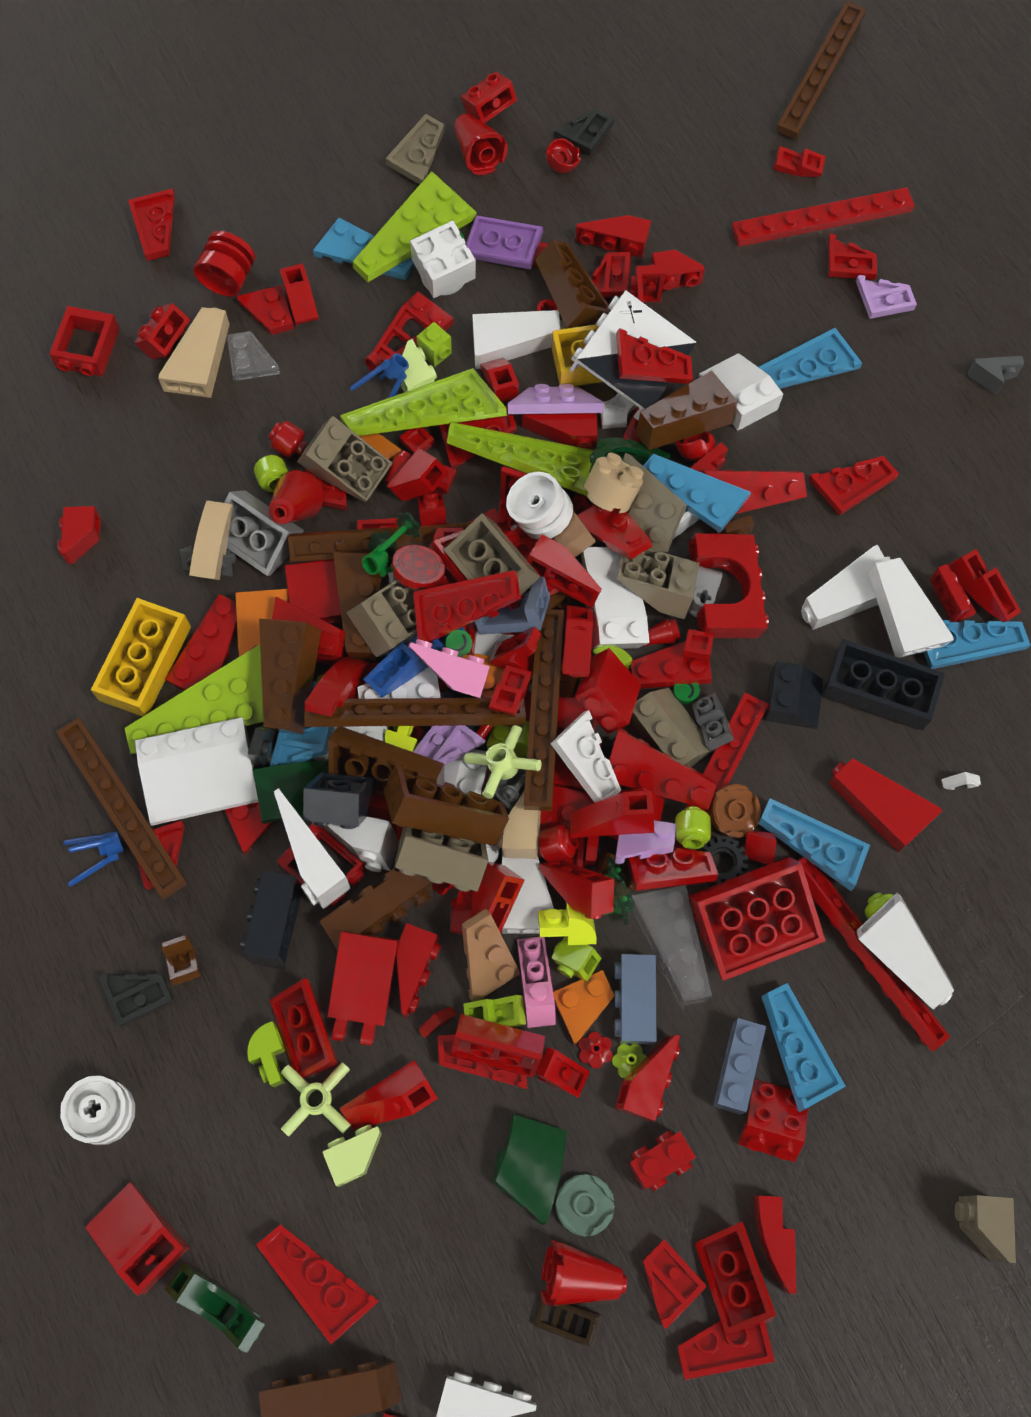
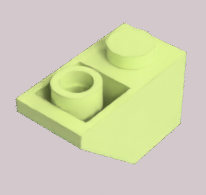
(418, 372)
(352, 1157)

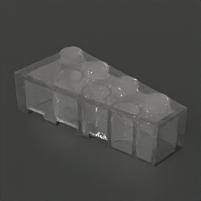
(672, 933)

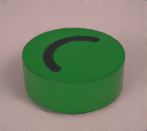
(459, 641)
(686, 693)

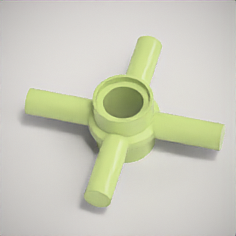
(502, 761)
(324, 1108)

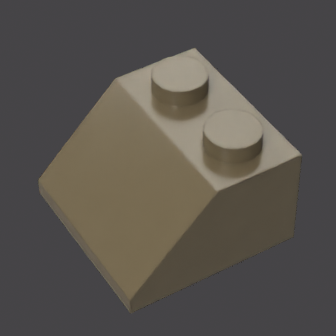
(989, 1225)

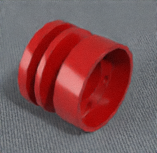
(224, 263)

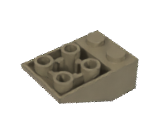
(344, 460)
(661, 580)
(386, 617)

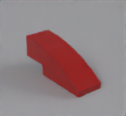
(985, 586)
(776, 1242)

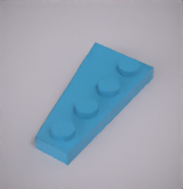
(346, 242)
(813, 360)
(705, 496)
(978, 641)
(821, 844)
(802, 1053)

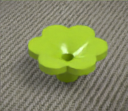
(621, 1059)

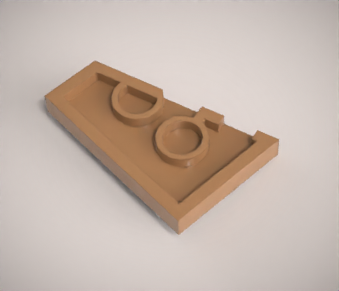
(487, 956)

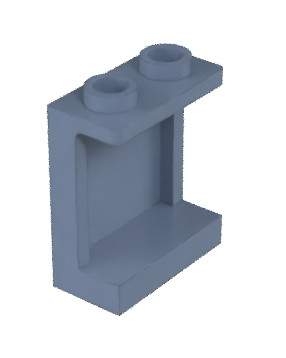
(528, 615)

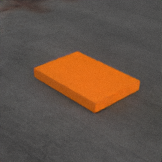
(251, 607)

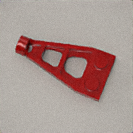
(416, 308)

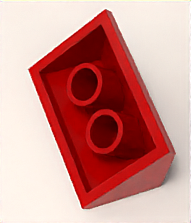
(303, 1030)
(498, 1046)
(735, 1279)

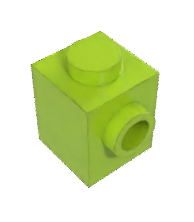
(435, 344)
(575, 959)

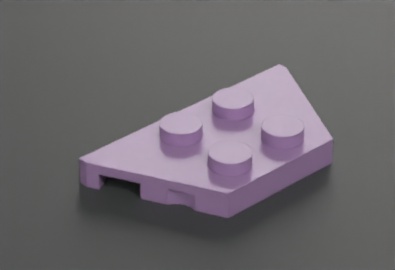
(559, 399)

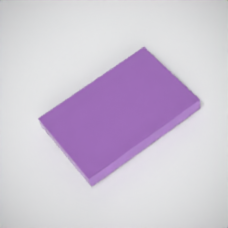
(504, 241)

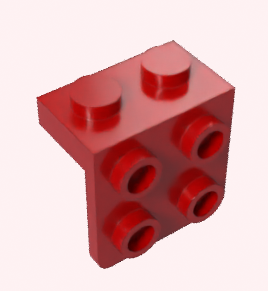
(648, 283)
(774, 1122)

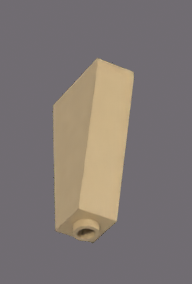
(197, 356)

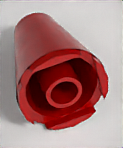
(479, 144)
(296, 497)
(579, 1277)

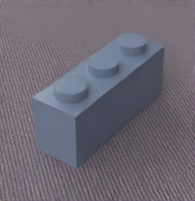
(636, 999)
(739, 1066)

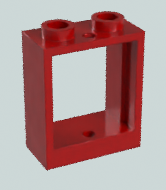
(89, 321)
(354, 876)

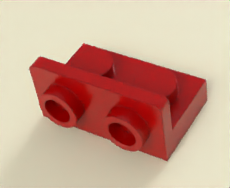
(951, 594)

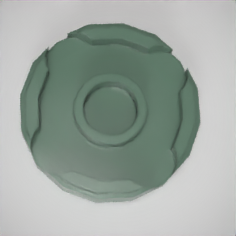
(585, 1205)

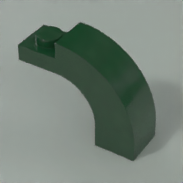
(621, 446)
(216, 1305)

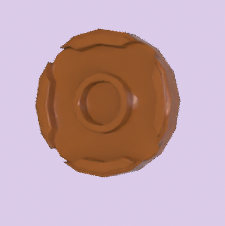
(734, 810)

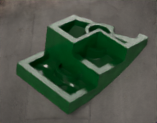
(290, 780)
(531, 1165)

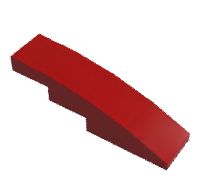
(336, 686)

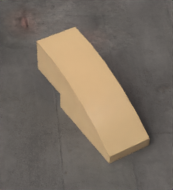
(211, 540)

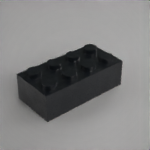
(883, 684)

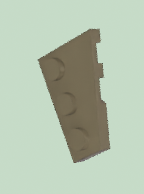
(417, 149)

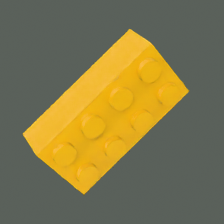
(563, 346)
(141, 657)

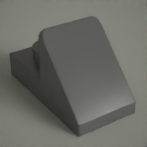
(993, 371)

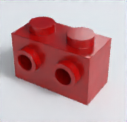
(489, 97)
(162, 331)
(654, 1165)

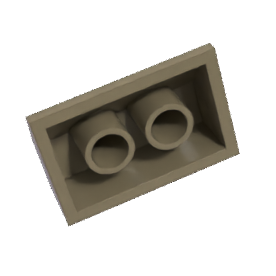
(487, 551)
(669, 727)
(441, 858)

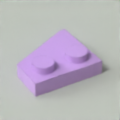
(885, 297)
(448, 743)
(647, 844)

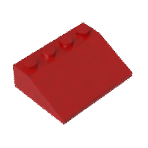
(757, 917)

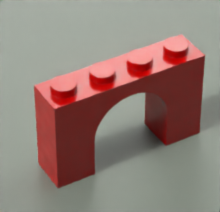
(739, 557)

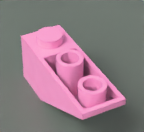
(456, 672)
(536, 982)

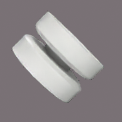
(539, 505)
(105, 1125)

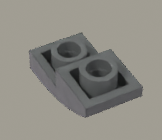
(712, 721)

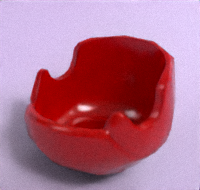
(562, 156)
(696, 446)

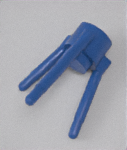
(393, 368)
(108, 844)

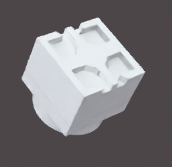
(443, 260)

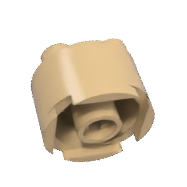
(613, 483)

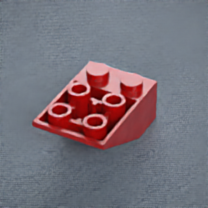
(136, 1240)

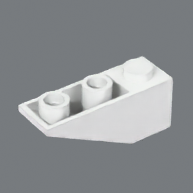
(469, 1399)

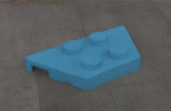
(301, 748)

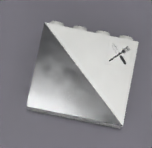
(601, 353)

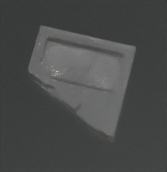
(249, 357)

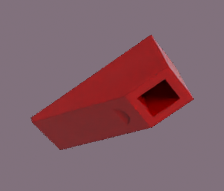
(616, 234)
(577, 641)
(616, 815)
(413, 958)
(645, 1085)
(391, 1099)

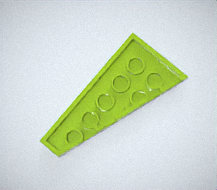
(422, 212)
(444, 401)
(564, 462)
(220, 697)

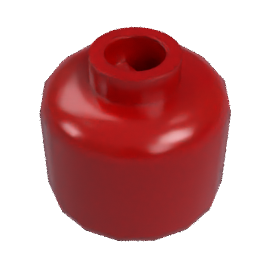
(287, 439)
(556, 844)

